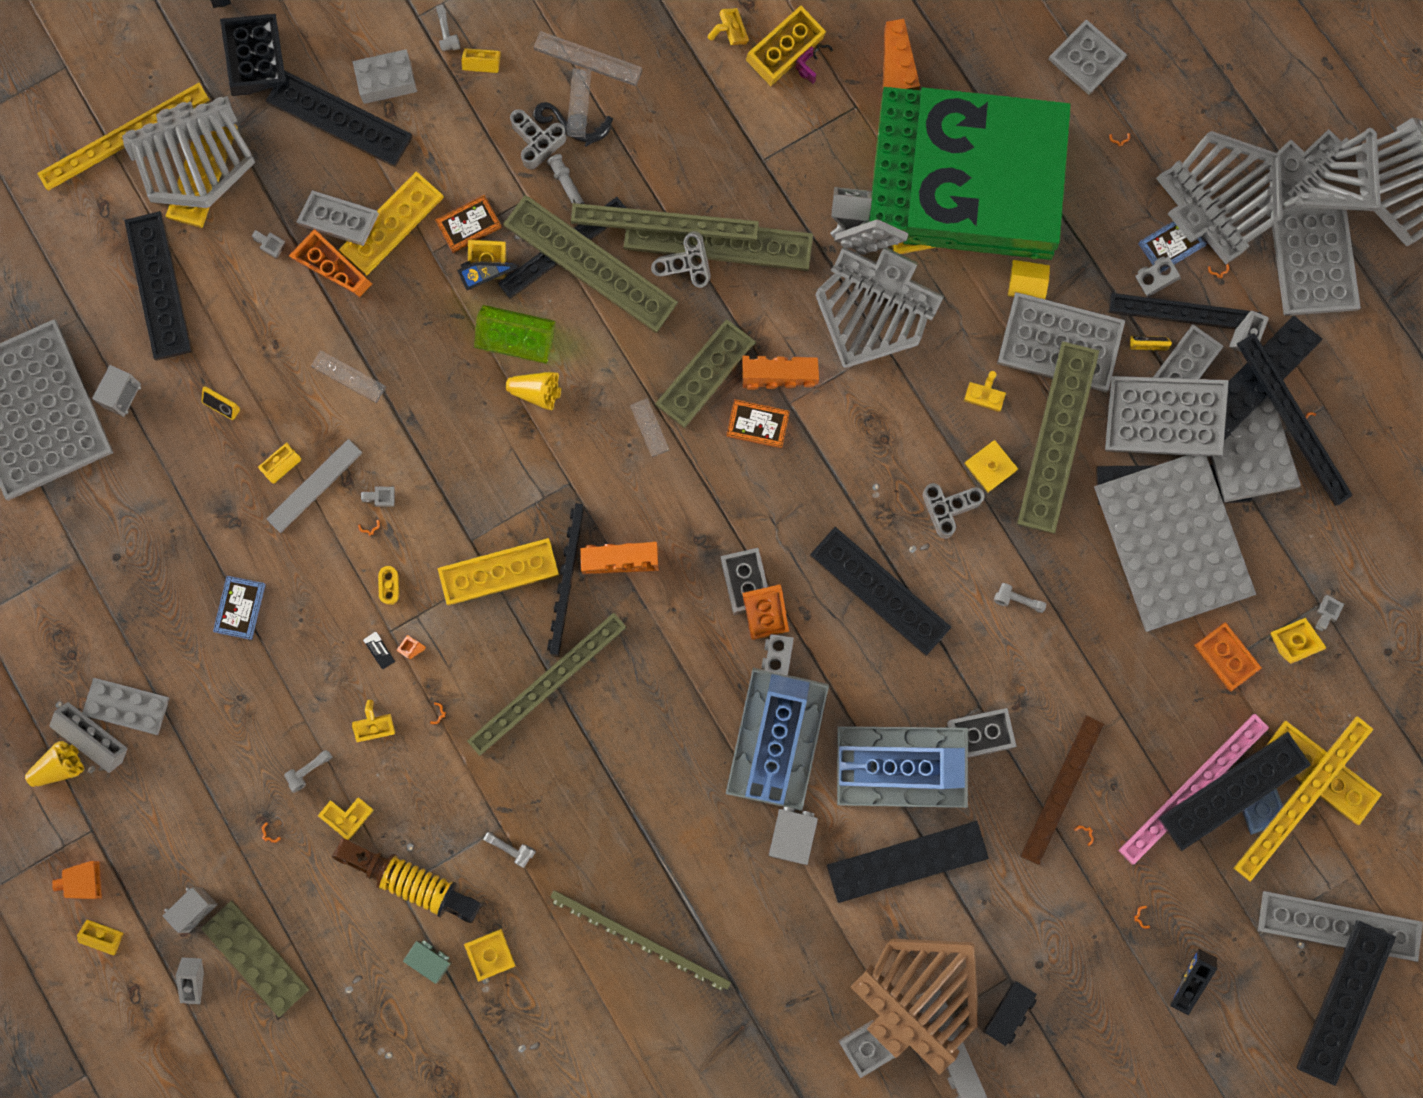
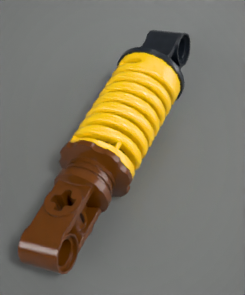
(407, 882)

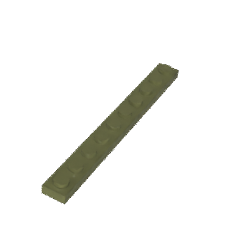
(664, 222)
(546, 684)
(647, 945)

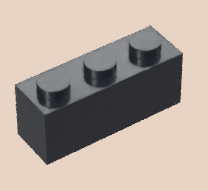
(1010, 1013)

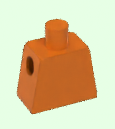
(80, 881)

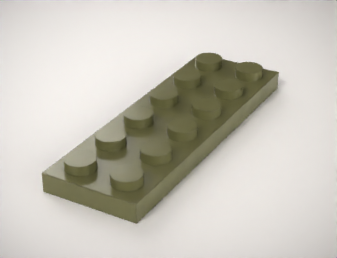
(705, 373)
(255, 958)

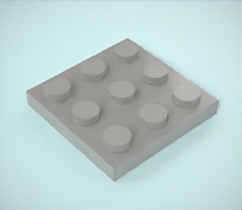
(1087, 57)

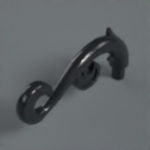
(599, 133)

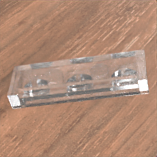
(649, 427)

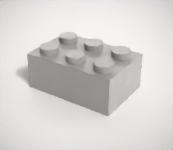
(384, 76)
(742, 574)
(987, 732)

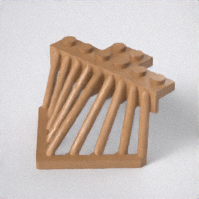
(900, 1021)

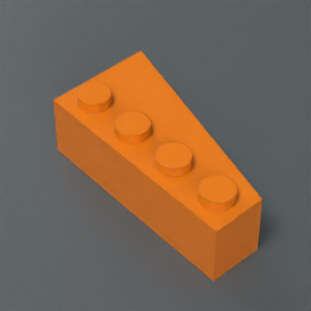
(898, 63)
(324, 259)
(779, 372)
(620, 558)

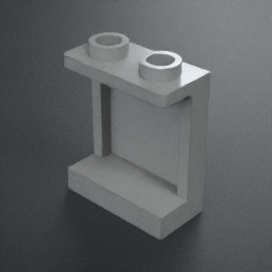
(793, 836)

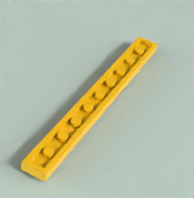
(113, 141)
(1303, 798)

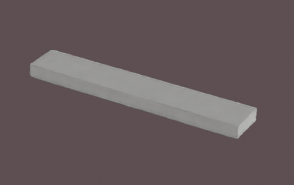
(314, 486)

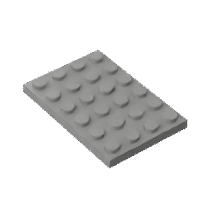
(1315, 261)
(1040, 326)
(1167, 416)
(1256, 457)

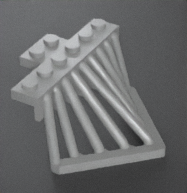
(177, 127)
(1412, 135)
(1304, 170)
(1199, 214)
(888, 279)

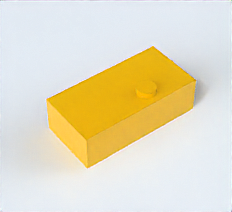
(784, 45)

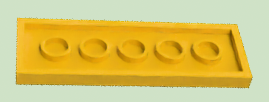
(196, 215)
(395, 221)
(498, 571)
(1346, 791)

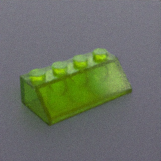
(514, 334)

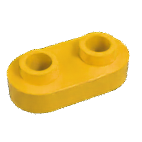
(386, 586)

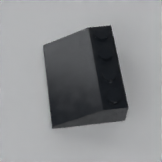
(252, 53)

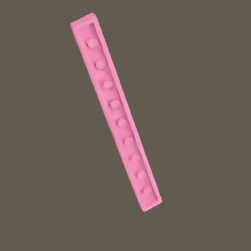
(1208, 772)

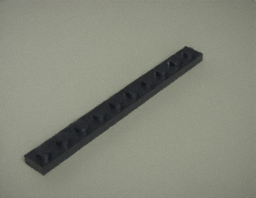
(1294, 419)

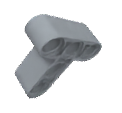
(539, 138)
(688, 263)
(949, 509)

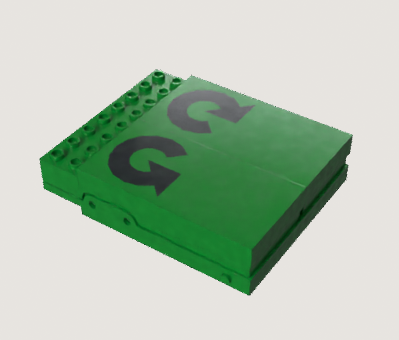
(971, 170)

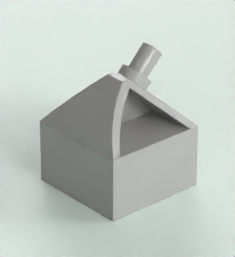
(850, 208)

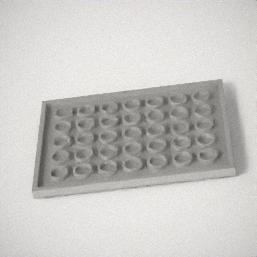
(44, 412)
(1174, 541)

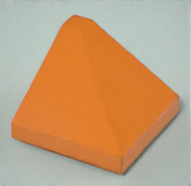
(410, 647)

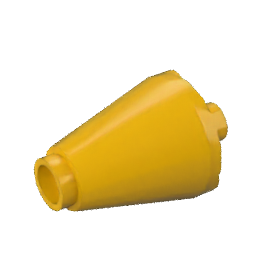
(536, 388)
(55, 765)

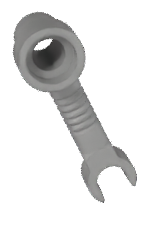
(448, 42)
(1005, 594)
(295, 778)
(522, 855)

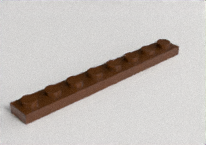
(1062, 790)

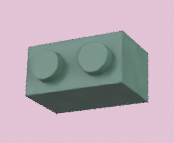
(427, 961)

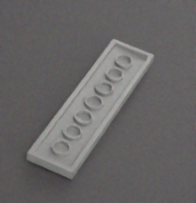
(1334, 923)

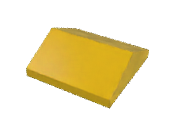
(487, 252)
(1029, 279)
(1297, 641)

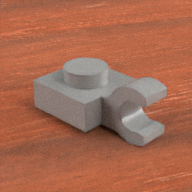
(271, 244)
(382, 496)
(1329, 610)

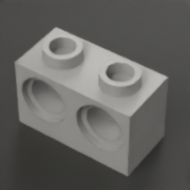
(1160, 281)
(781, 656)

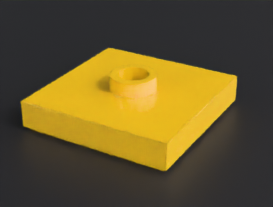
(991, 466)
(489, 955)

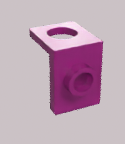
(803, 70)

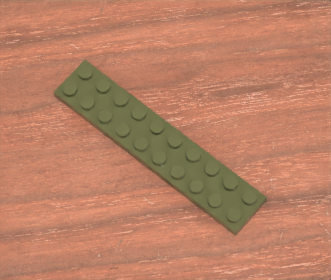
(772, 249)
(590, 263)
(1058, 437)

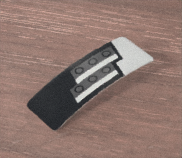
(379, 650)

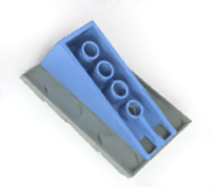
(777, 739)
(902, 766)

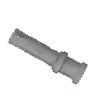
(562, 174)

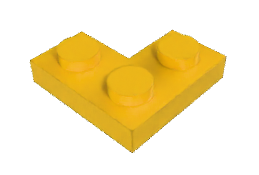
(346, 822)

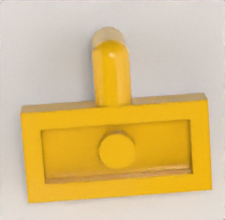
(732, 25)
(985, 395)
(373, 726)

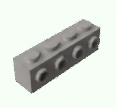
(88, 737)

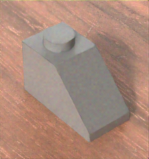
(1251, 324)
(190, 980)

